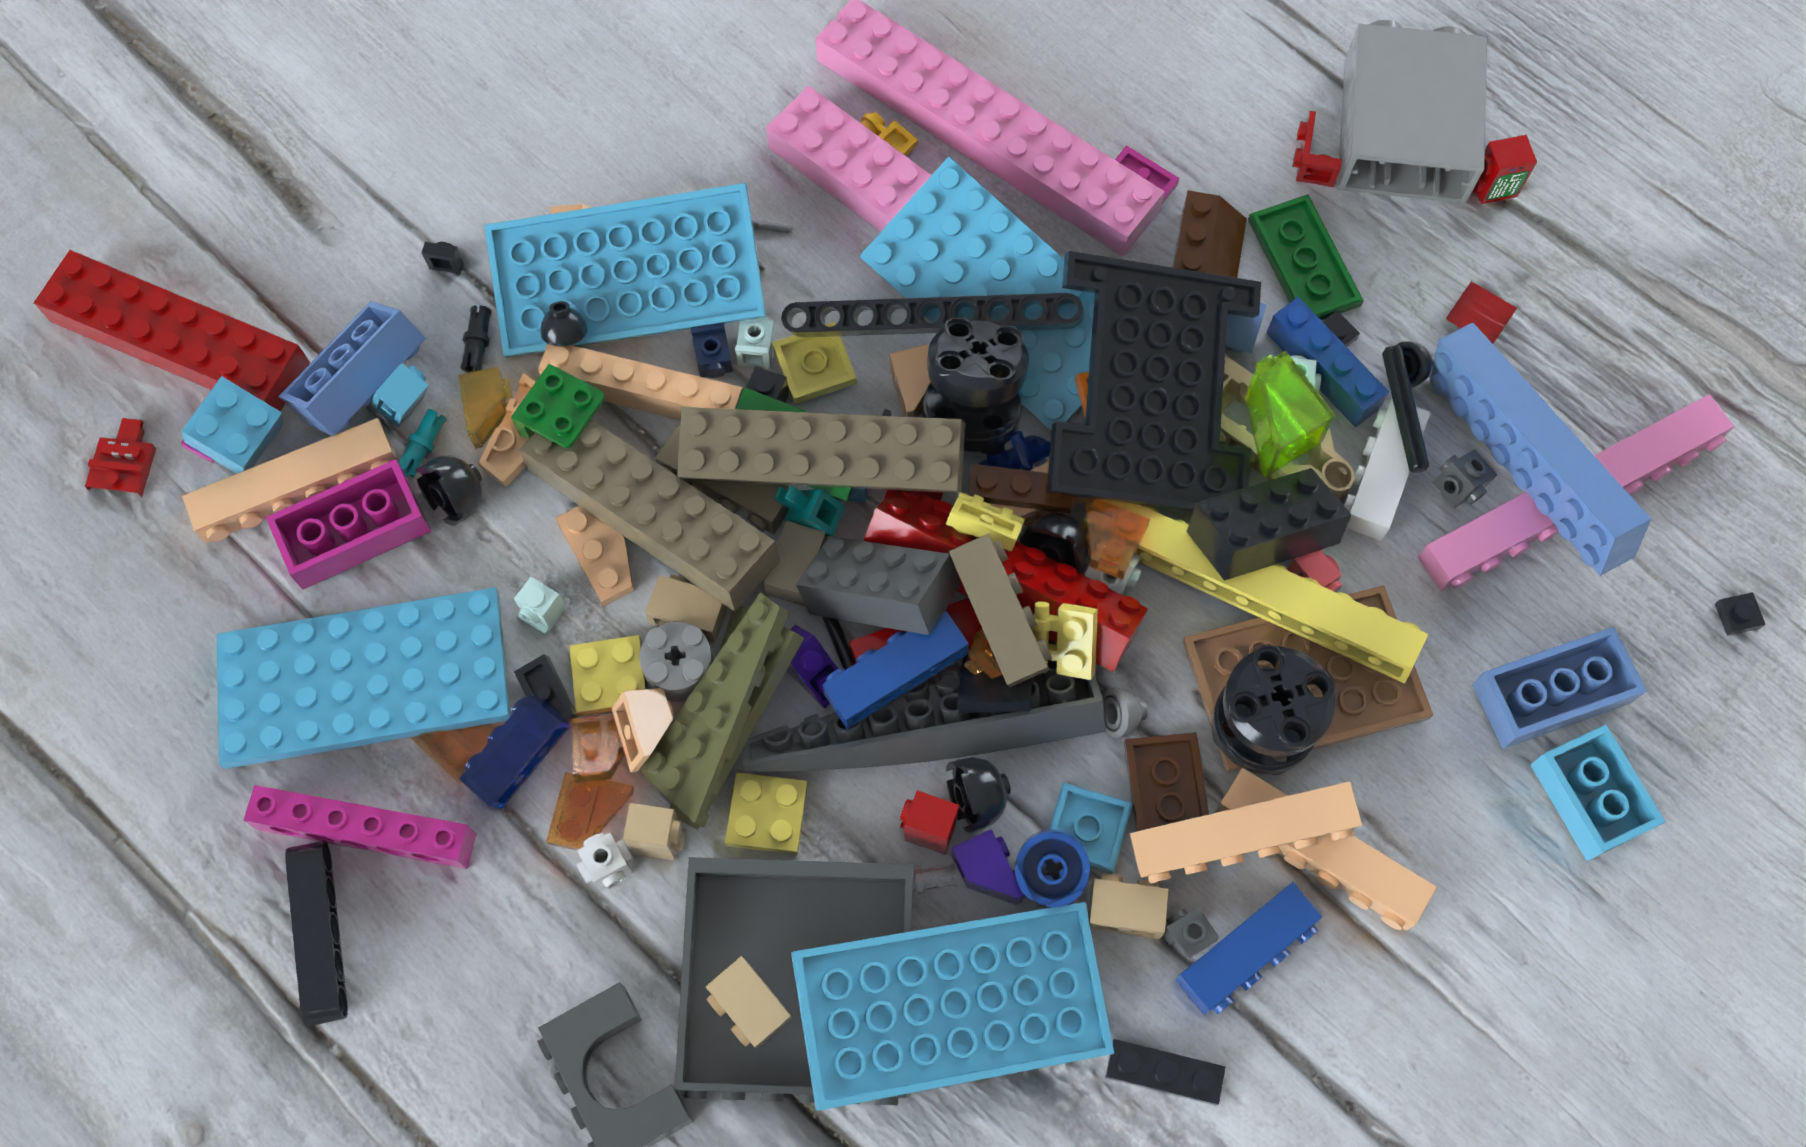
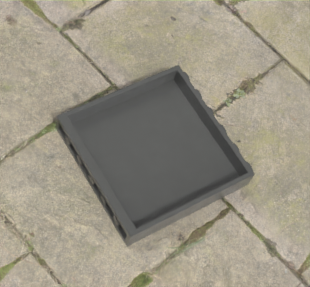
(764, 915)

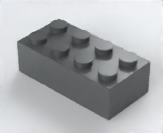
(879, 584)

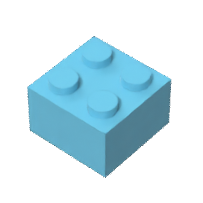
(232, 426)

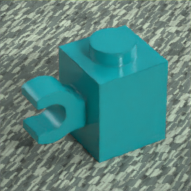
(811, 508)

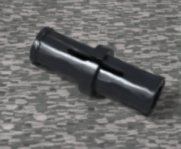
(476, 339)

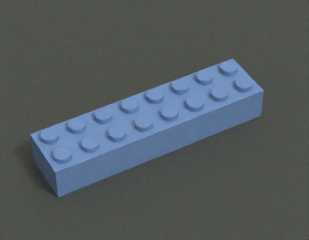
(1538, 450)

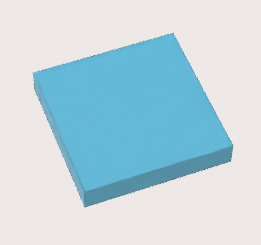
(1095, 820)

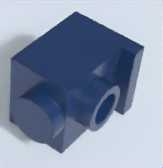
(711, 350)

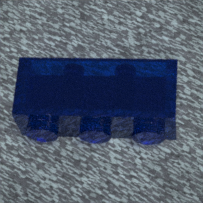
(514, 751)

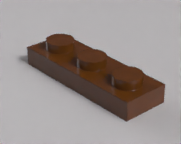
(1016, 488)

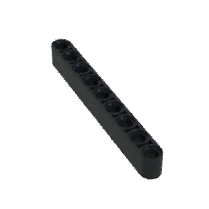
(917, 307)

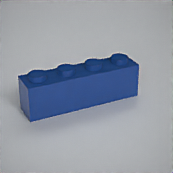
(1343, 375)
(893, 670)
(1248, 948)

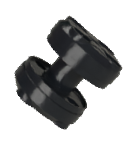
(978, 379)
(1273, 710)

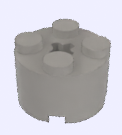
(663, 647)

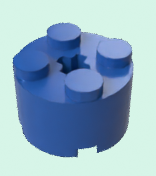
(1043, 886)

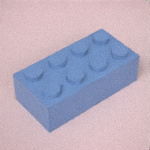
(352, 368)
(1558, 687)

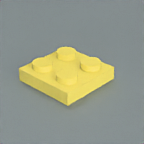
(814, 365)
(604, 672)
(766, 813)

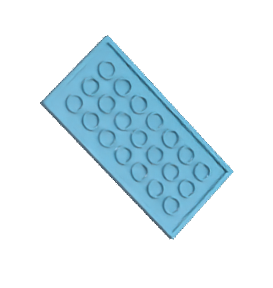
(967, 243)
(628, 267)
(360, 677)
(950, 1005)

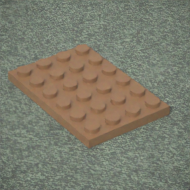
(1363, 697)

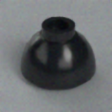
(562, 325)
(1417, 361)

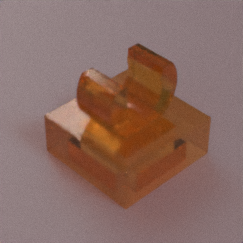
(982, 657)

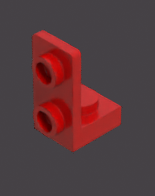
(1313, 168)

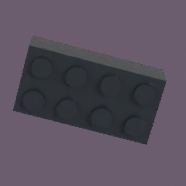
(1268, 523)

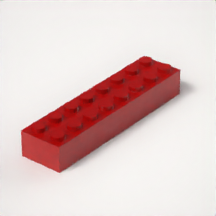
(168, 329)
(920, 523)

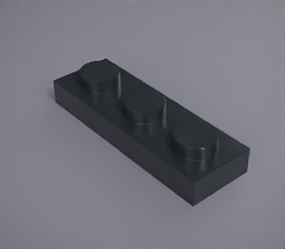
(1165, 1072)

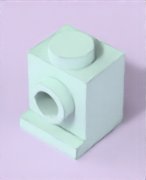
(755, 343)
(539, 605)

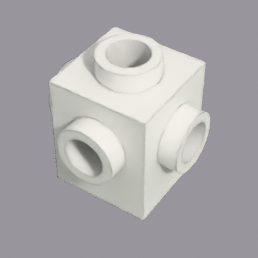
(613, 870)

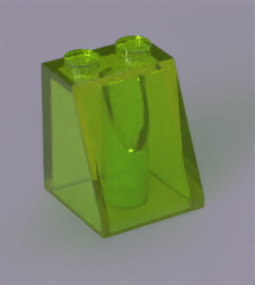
(1284, 412)

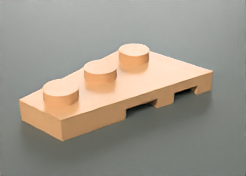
(502, 454)
(599, 552)

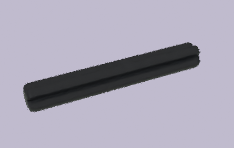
(1405, 409)

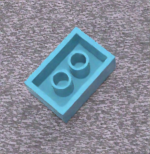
(1597, 792)

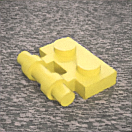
(978, 518)
(1075, 640)

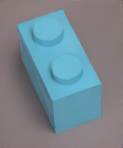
(400, 394)

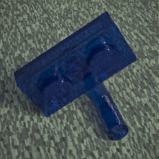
(1023, 454)

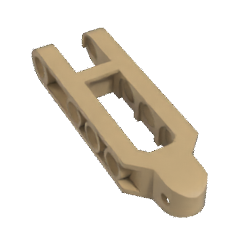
(1321, 459)

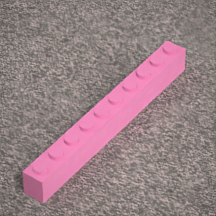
(1519, 522)

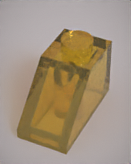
(484, 402)

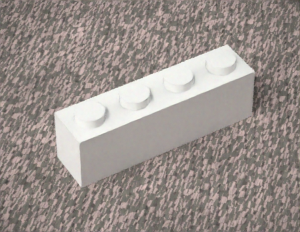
(1382, 476)

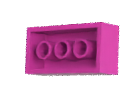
(348, 524)

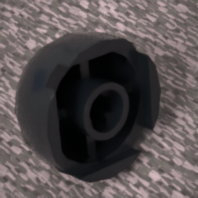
(451, 486)
(1059, 539)
(978, 792)

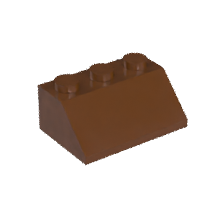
(1209, 235)

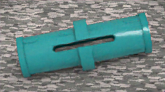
(421, 442)

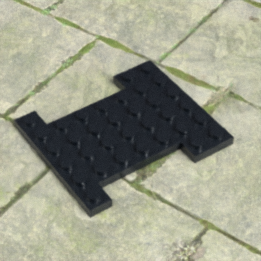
(1152, 386)

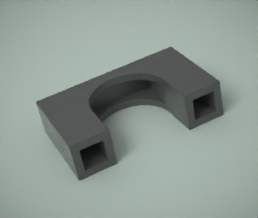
(571, 1044)

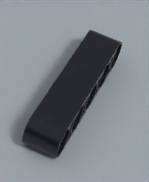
(316, 933)

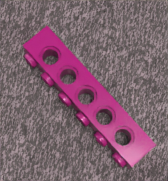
(360, 827)

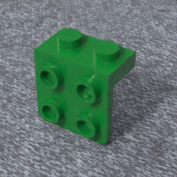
(557, 407)

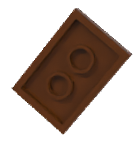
(1165, 779)

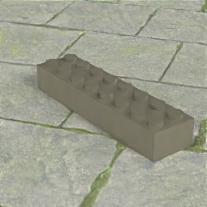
(821, 449)
(656, 511)

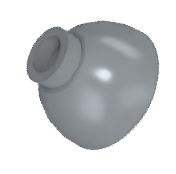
(1122, 712)

